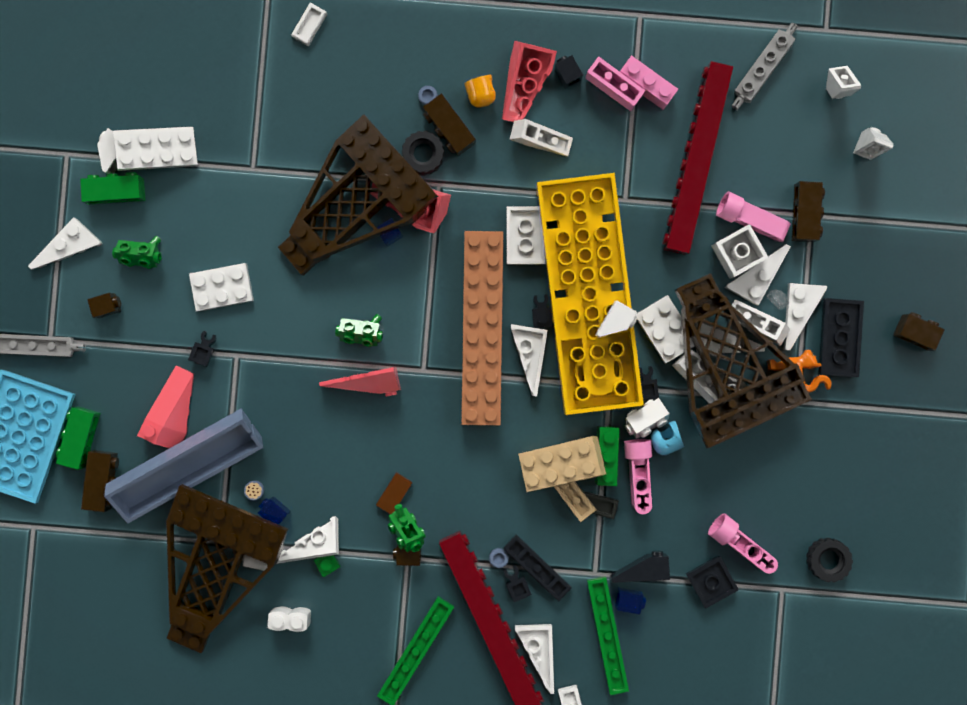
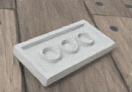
(155, 148)

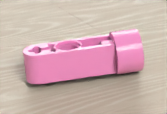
(735, 209)
(638, 453)
(726, 531)

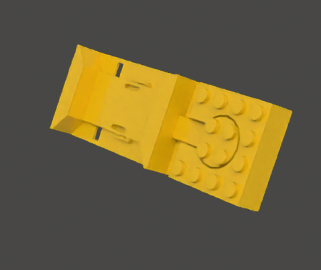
(584, 261)

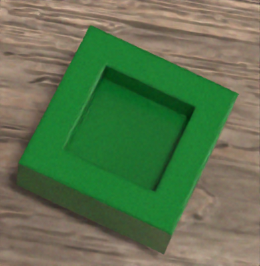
(327, 564)

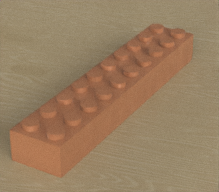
(482, 328)

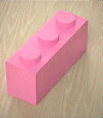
(614, 84)
(656, 88)

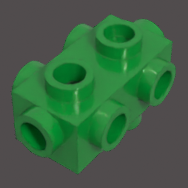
(138, 253)
(360, 332)
(406, 529)

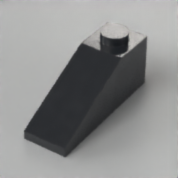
(646, 568)

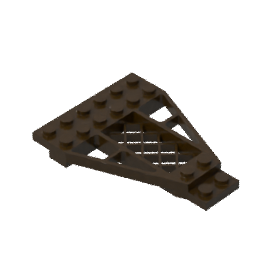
(382, 166)
(746, 406)
(225, 526)

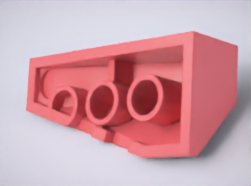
(526, 74)
(434, 212)
(377, 382)
(169, 414)

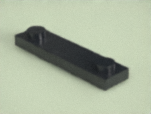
(537, 567)

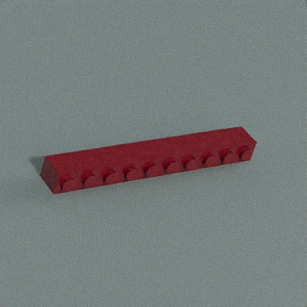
(698, 158)
(489, 620)

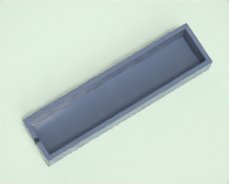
(184, 464)

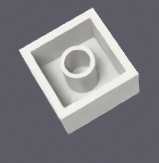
(739, 251)

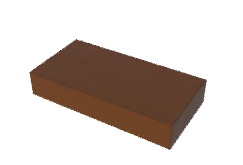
(394, 493)

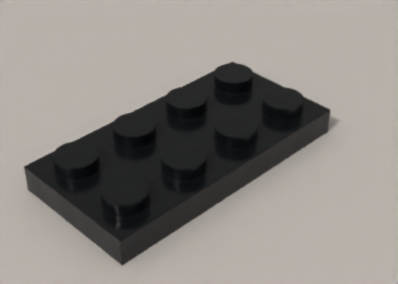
(841, 337)

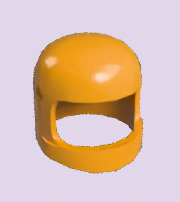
(480, 91)

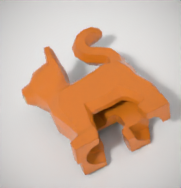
(808, 361)

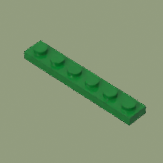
(607, 635)
(415, 651)

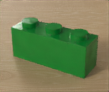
(112, 188)
(77, 437)
(609, 445)

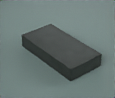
(605, 506)

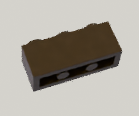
(448, 125)
(807, 211)
(99, 472)

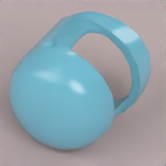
(670, 445)

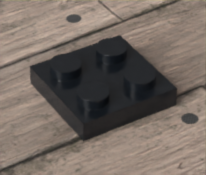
(712, 581)

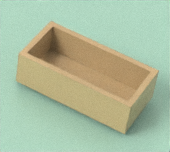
(562, 463)

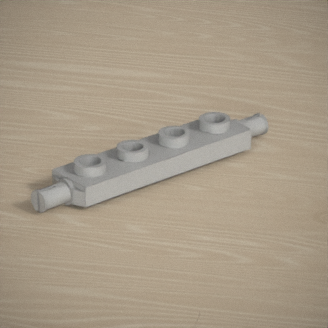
(764, 66)
(39, 345)

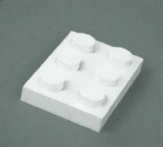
(524, 236)
(221, 287)
(663, 328)

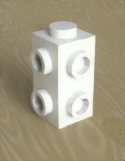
(644, 420)

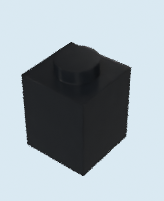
(568, 71)

